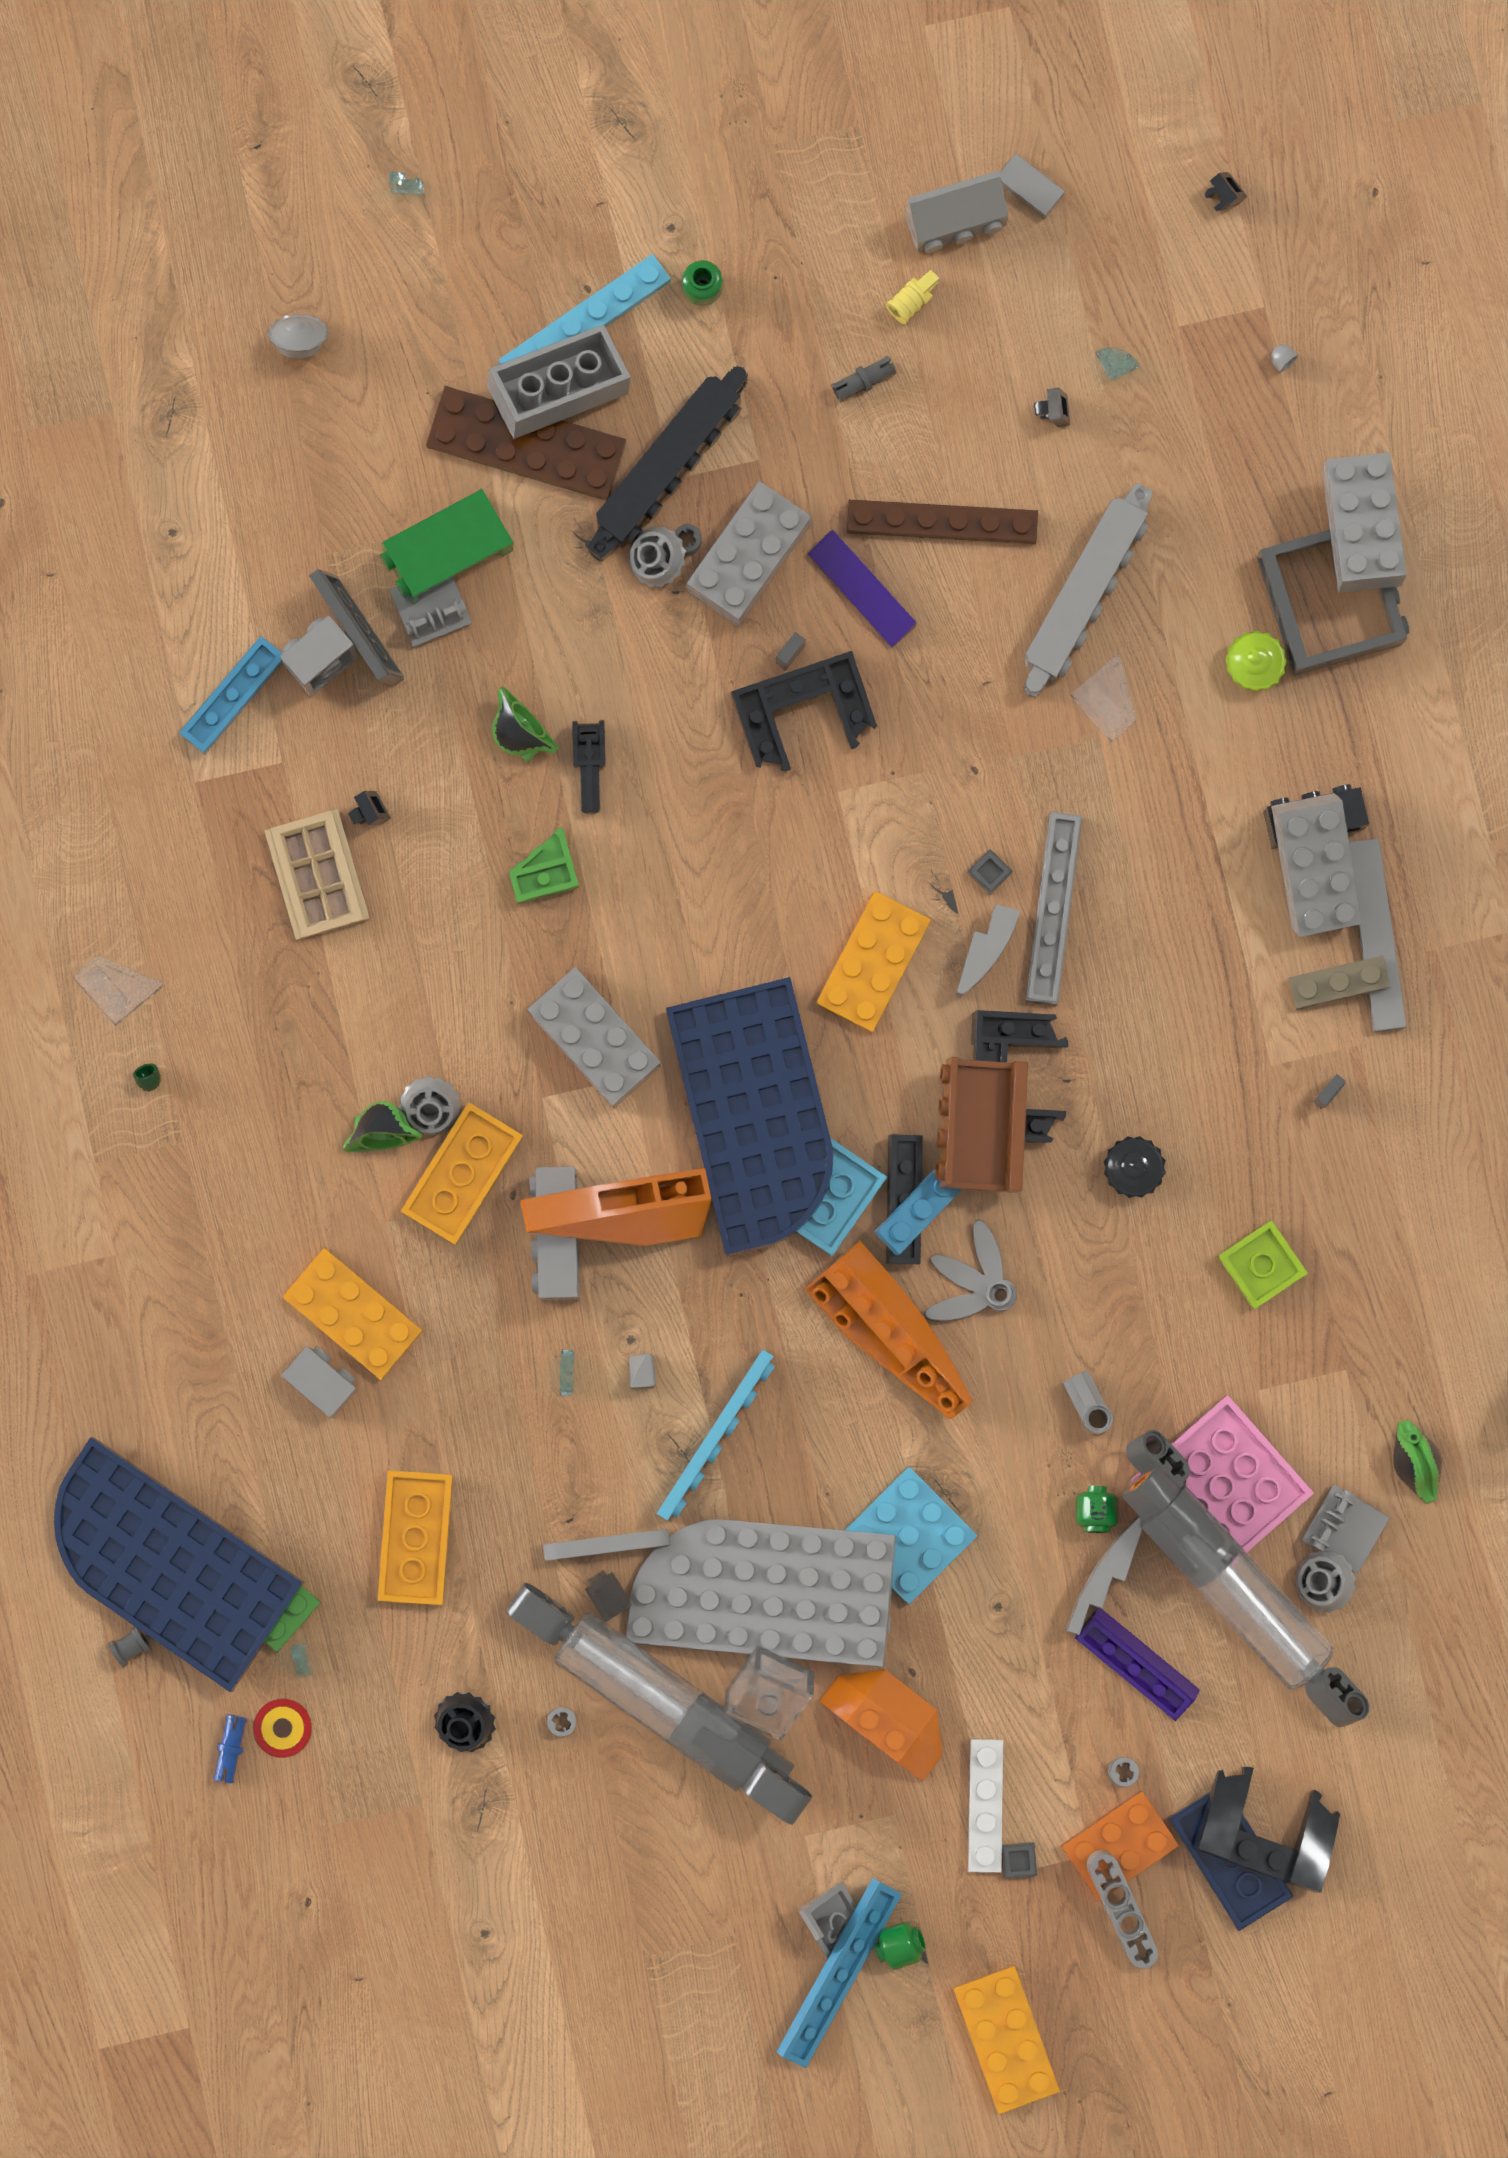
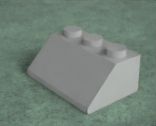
(957, 212)

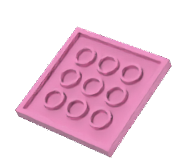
(1239, 1474)

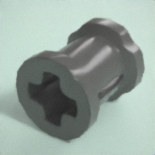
(129, 1646)

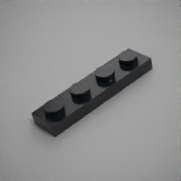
(903, 1179)

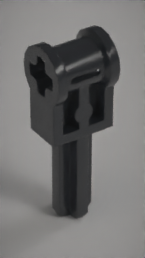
(589, 756)

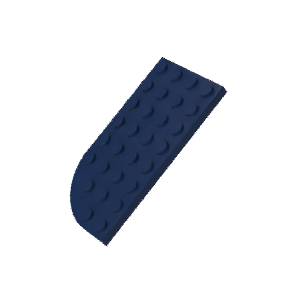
(754, 1111)
(168, 1565)

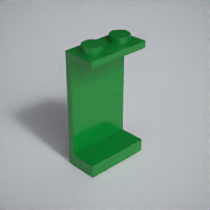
(445, 545)

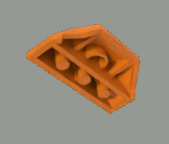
(888, 1717)

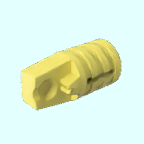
(912, 297)

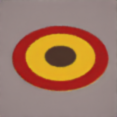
(282, 1728)

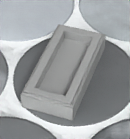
(1030, 186)

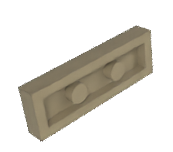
(1339, 982)

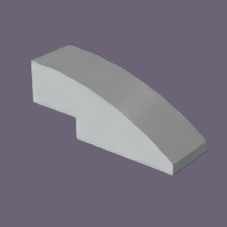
(987, 948)

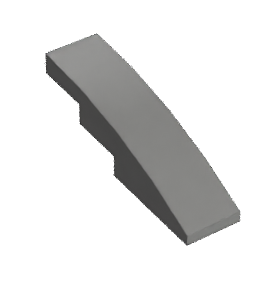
(1113, 1564)

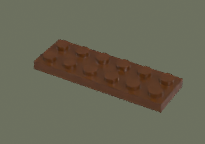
(555, 454)

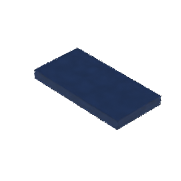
(1241, 1891)

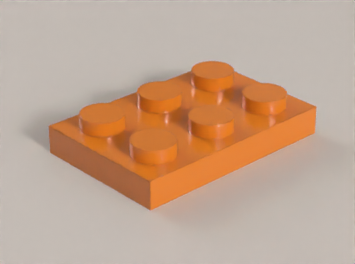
(1129, 1833)

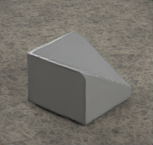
(642, 1371)

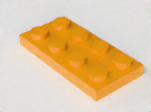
(873, 961)
(462, 1173)
(352, 1314)
(415, 1537)
(1006, 2039)

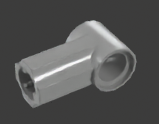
(1087, 1400)

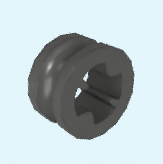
(690, 550)

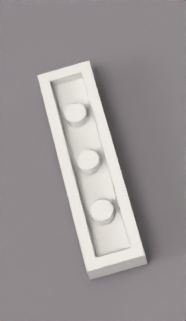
(985, 1805)

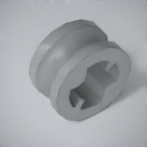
(552, 1725)
(1114, 1777)

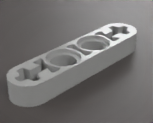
(606, 1544)
(1120, 1910)

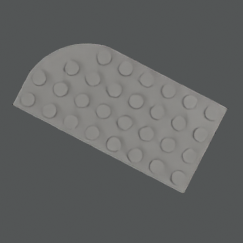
(768, 1587)

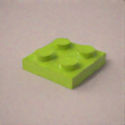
(1262, 1265)

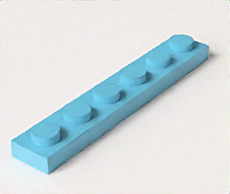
(600, 308)
(709, 1448)

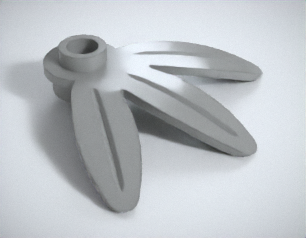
(984, 1286)

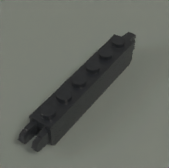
(666, 462)

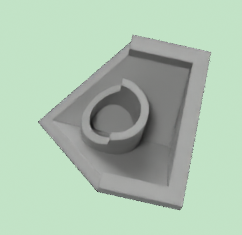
(828, 1916)

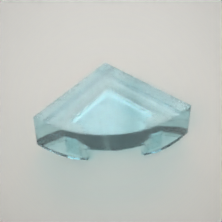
(401, 185)
(1116, 362)
(566, 1372)
(300, 1656)

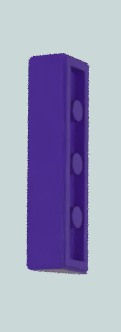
(862, 588)
(1137, 1664)

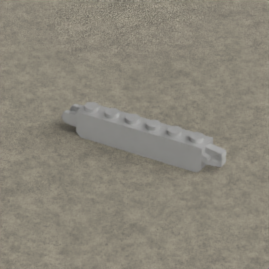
(1085, 588)

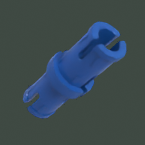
(230, 1748)

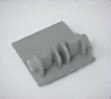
(436, 613)
(1346, 1527)

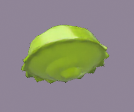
(1256, 661)

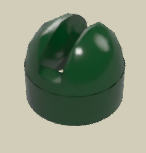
(147, 1077)

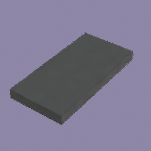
(357, 627)

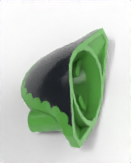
(518, 730)
(381, 1128)
(1417, 1461)

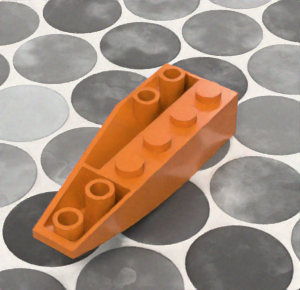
(626, 1211)
(888, 1327)

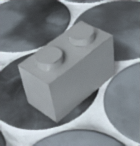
(320, 1381)

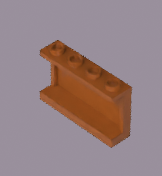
(982, 1125)

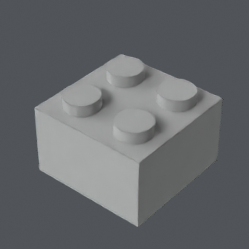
(318, 655)

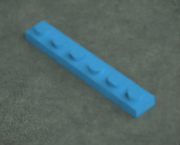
(839, 1973)

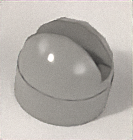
(1283, 357)

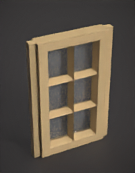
(317, 874)

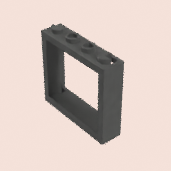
(1286, 620)

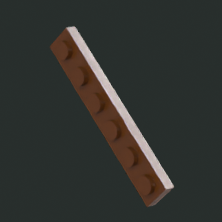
(942, 521)

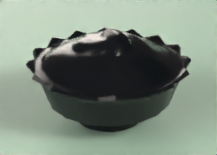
(1134, 1167)
(464, 1722)

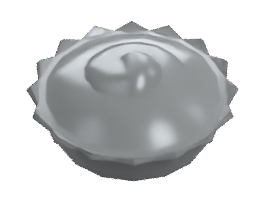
(298, 335)
(657, 556)
(430, 1106)
(1325, 1581)

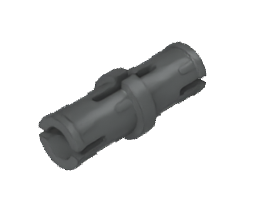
(863, 378)

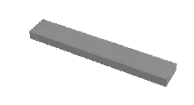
(1053, 908)
(1377, 933)

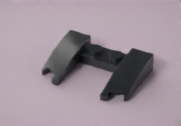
(834, 675)
(995, 1032)
(1221, 1837)

